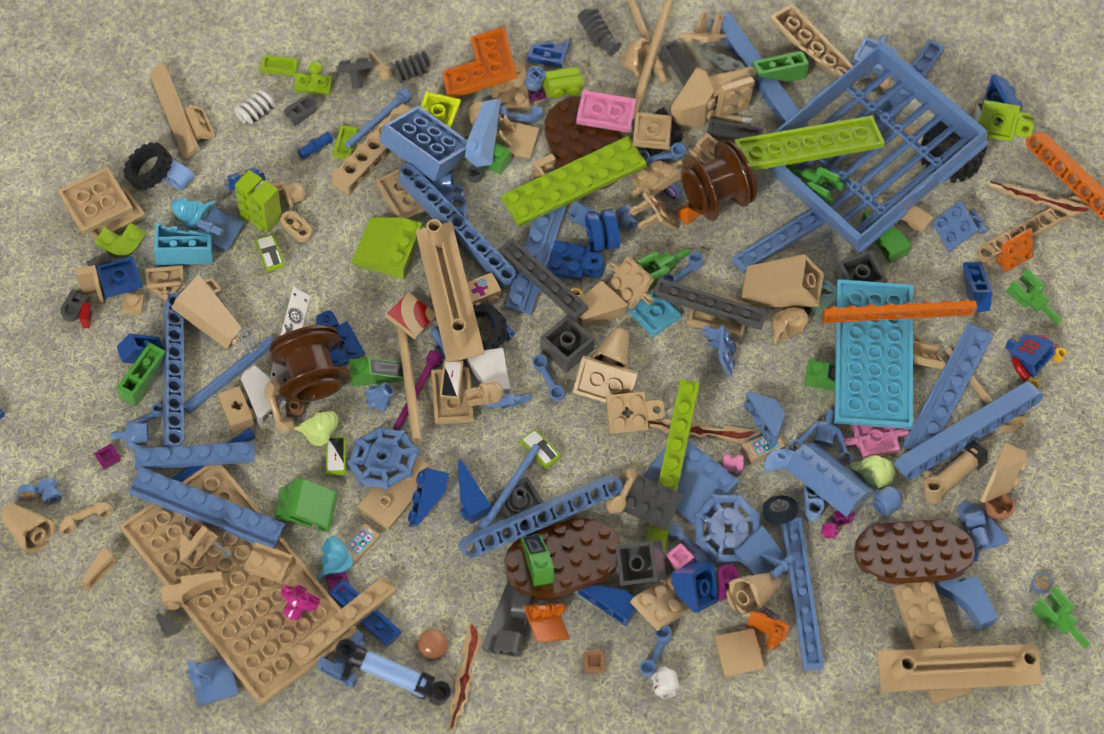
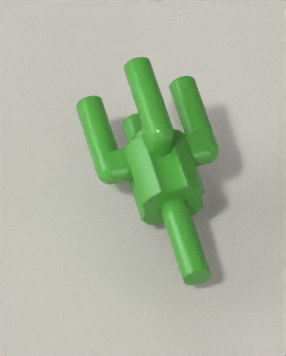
(817, 181)
(661, 264)
(1033, 295)
(1060, 616)

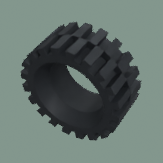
(968, 169)

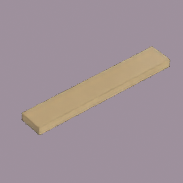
(174, 111)

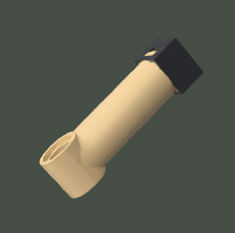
(937, 485)

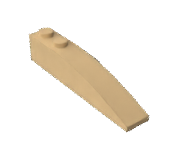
(811, 41)

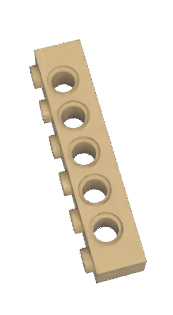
(373, 158)

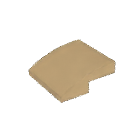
(738, 652)

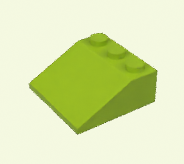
(388, 245)

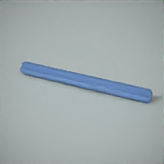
(227, 376)

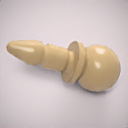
(385, 72)

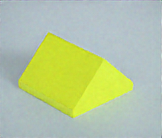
(441, 107)

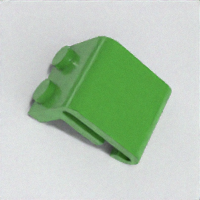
(306, 504)

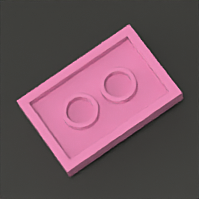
(606, 111)

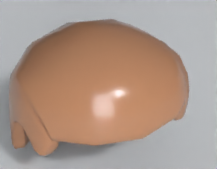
(1000, 507)
(432, 644)

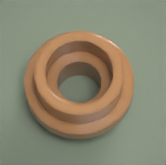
(294, 412)

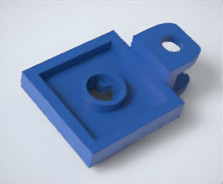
(582, 263)
(351, 349)

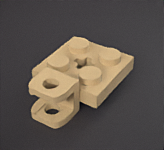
(641, 409)

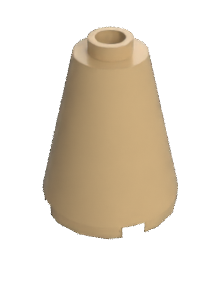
(614, 348)
(27, 527)
(752, 592)

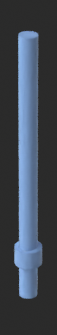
(509, 488)

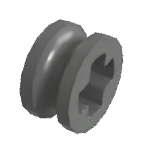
(476, 178)

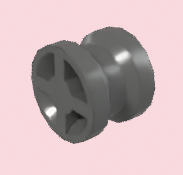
(610, 45)

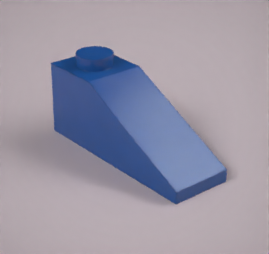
(977, 286)
(472, 500)
(611, 601)

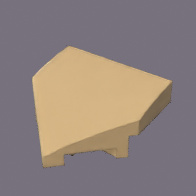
(164, 280)
(926, 354)

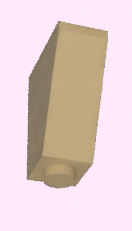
(602, 306)

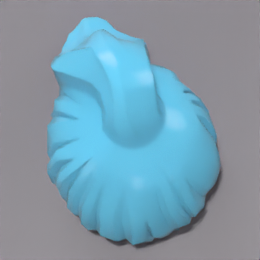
(190, 211)
(334, 558)

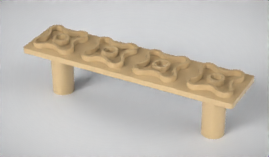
(449, 291)
(959, 667)

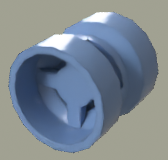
(534, 78)
(627, 220)
(49, 490)

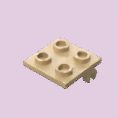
(700, 34)
(517, 137)
(661, 213)

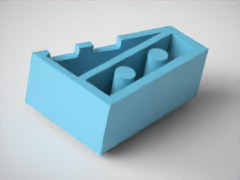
(181, 247)

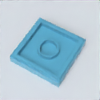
(656, 316)

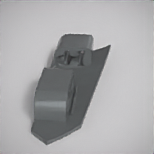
(508, 624)

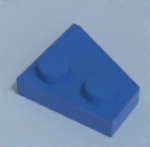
(549, 54)

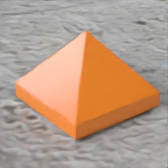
(687, 213)

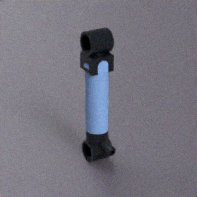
(418, 683)

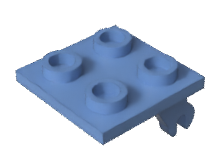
(723, 342)

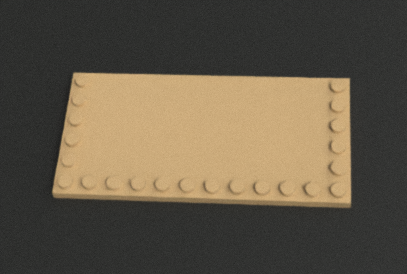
(245, 615)

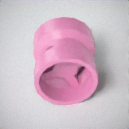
(733, 464)

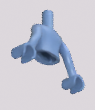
(137, 430)
(825, 435)

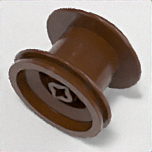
(718, 180)
(309, 363)

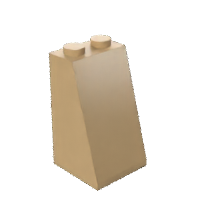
(783, 283)

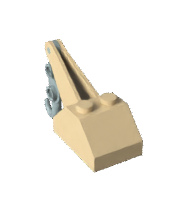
(701, 93)

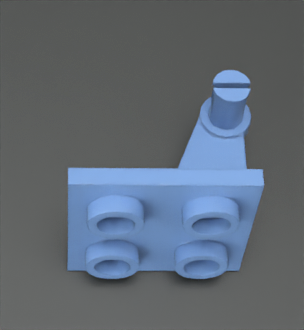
(958, 225)
(222, 227)
(762, 554)
(212, 681)

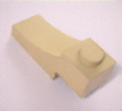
(176, 595)

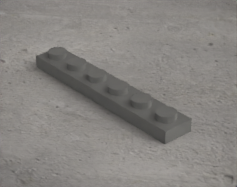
(543, 279)
(710, 304)

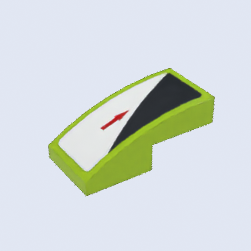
(336, 456)

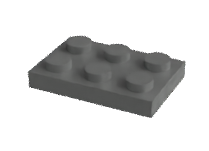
(652, 502)

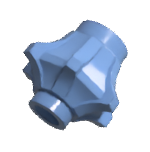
(379, 396)

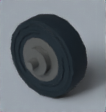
(780, 509)

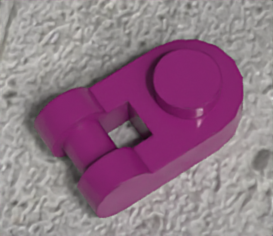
(726, 574)

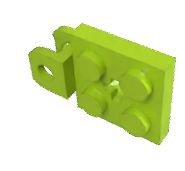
(1014, 122)

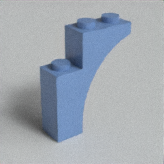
(971, 598)

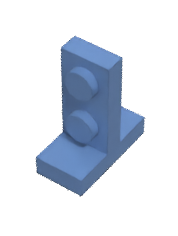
(335, 670)

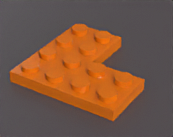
(492, 65)

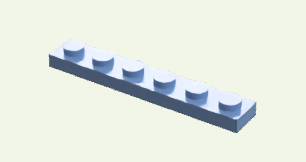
(778, 240)
(195, 455)

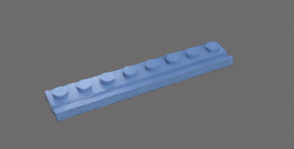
(539, 244)
(949, 386)
(206, 508)

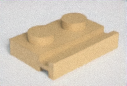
(704, 149)
(268, 562)

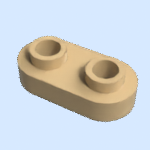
(297, 227)

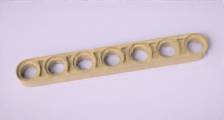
(1034, 222)

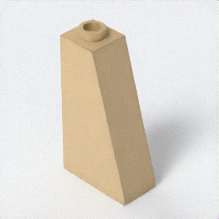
(207, 312)

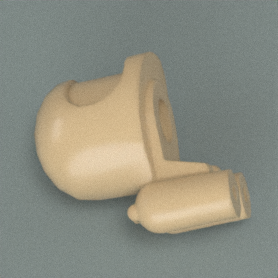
(291, 193)
(485, 394)

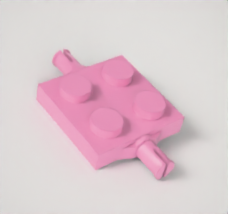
(875, 440)

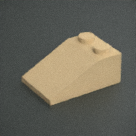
(1005, 472)

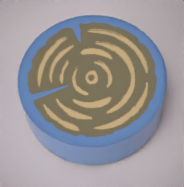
(27, 492)
(1041, 583)

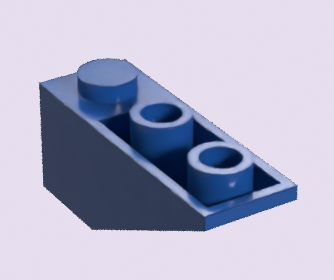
(429, 490)

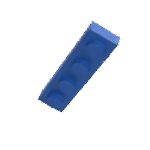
(375, 623)

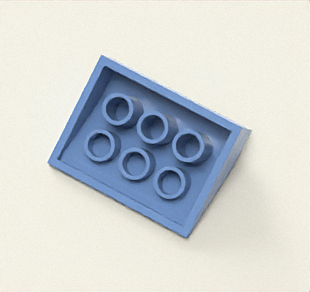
(424, 142)
(829, 478)
(698, 481)

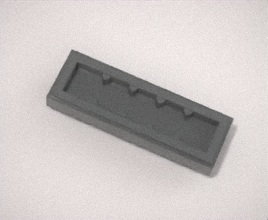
(678, 61)
(730, 131)

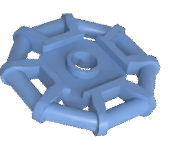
(384, 467)
(715, 526)

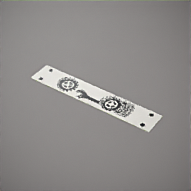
(293, 320)

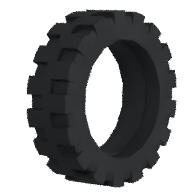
(157, 172)
(500, 325)

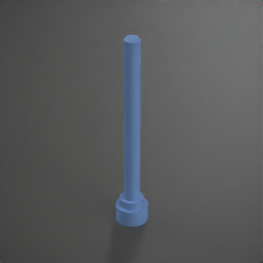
(402, 97)

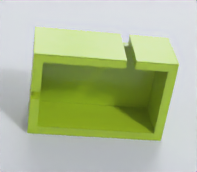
(258, 205)

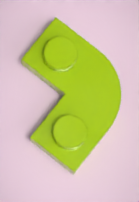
(119, 245)

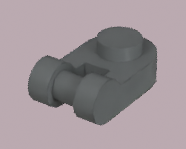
(306, 105)
(70, 310)

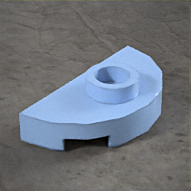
(778, 459)

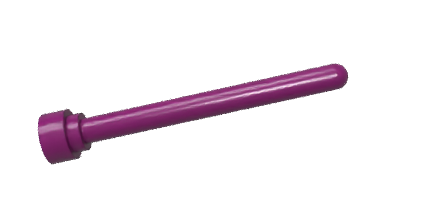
(433, 359)

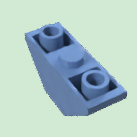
(766, 415)

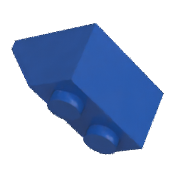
(1001, 91)
(696, 585)

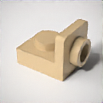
(543, 166)

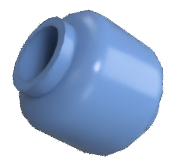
(887, 500)

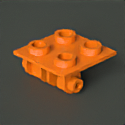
(1016, 250)
(546, 621)
(775, 629)

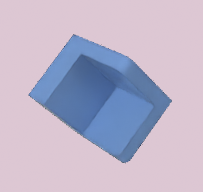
(578, 212)

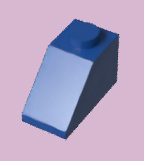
(134, 344)

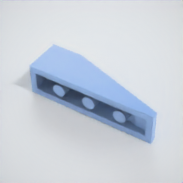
(483, 134)

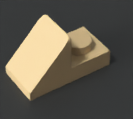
(193, 550)

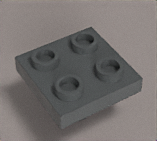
(355, 70)
(522, 498)

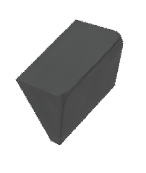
(167, 625)

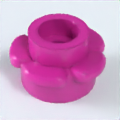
(830, 530)

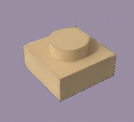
(133, 303)

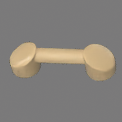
(285, 424)
(618, 503)
(101, 508)

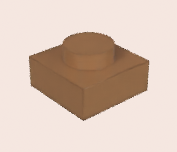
(593, 662)

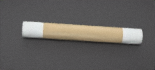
(734, 118)

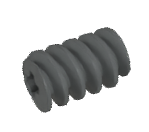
(593, 25)
(410, 66)

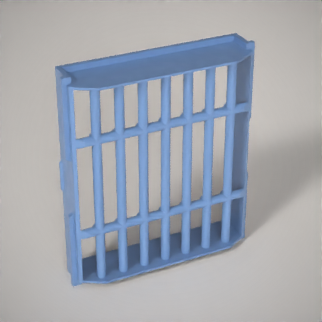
(931, 99)

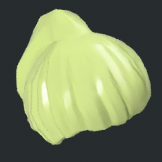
(319, 427)
(875, 471)

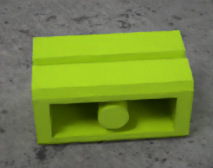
(563, 82)

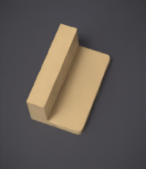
(199, 123)
(89, 281)

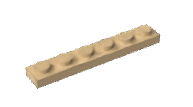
(342, 622)

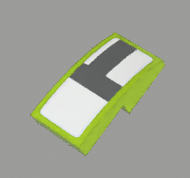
(269, 253)
(547, 454)

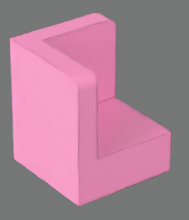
(679, 557)

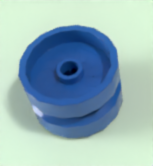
(602, 230)

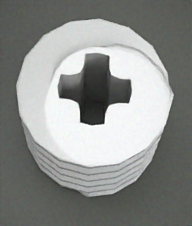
(254, 106)

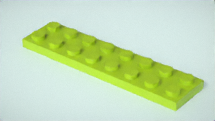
(811, 143)
(573, 181)

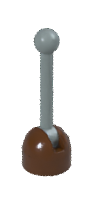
(197, 526)

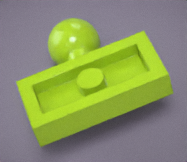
(313, 82)

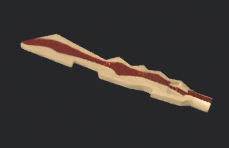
(1036, 197)
(700, 430)
(464, 677)

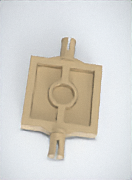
(656, 178)
(631, 282)

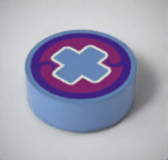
(673, 191)

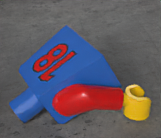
(1032, 354)

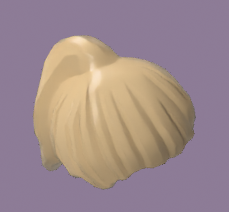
(635, 55)
(789, 323)

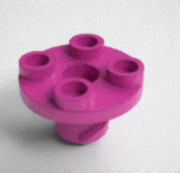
(298, 601)

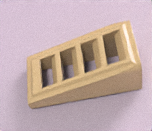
(100, 567)

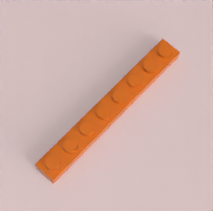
(905, 311)

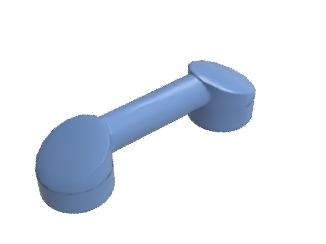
(535, 115)
(677, 153)
(695, 263)
(541, 365)
(699, 554)
(664, 636)

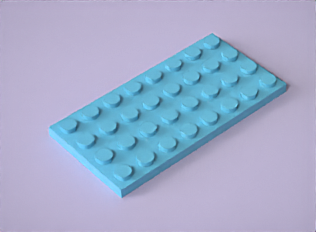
(874, 359)

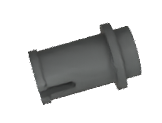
(100, 260)

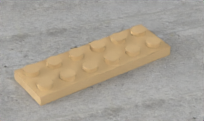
(926, 626)

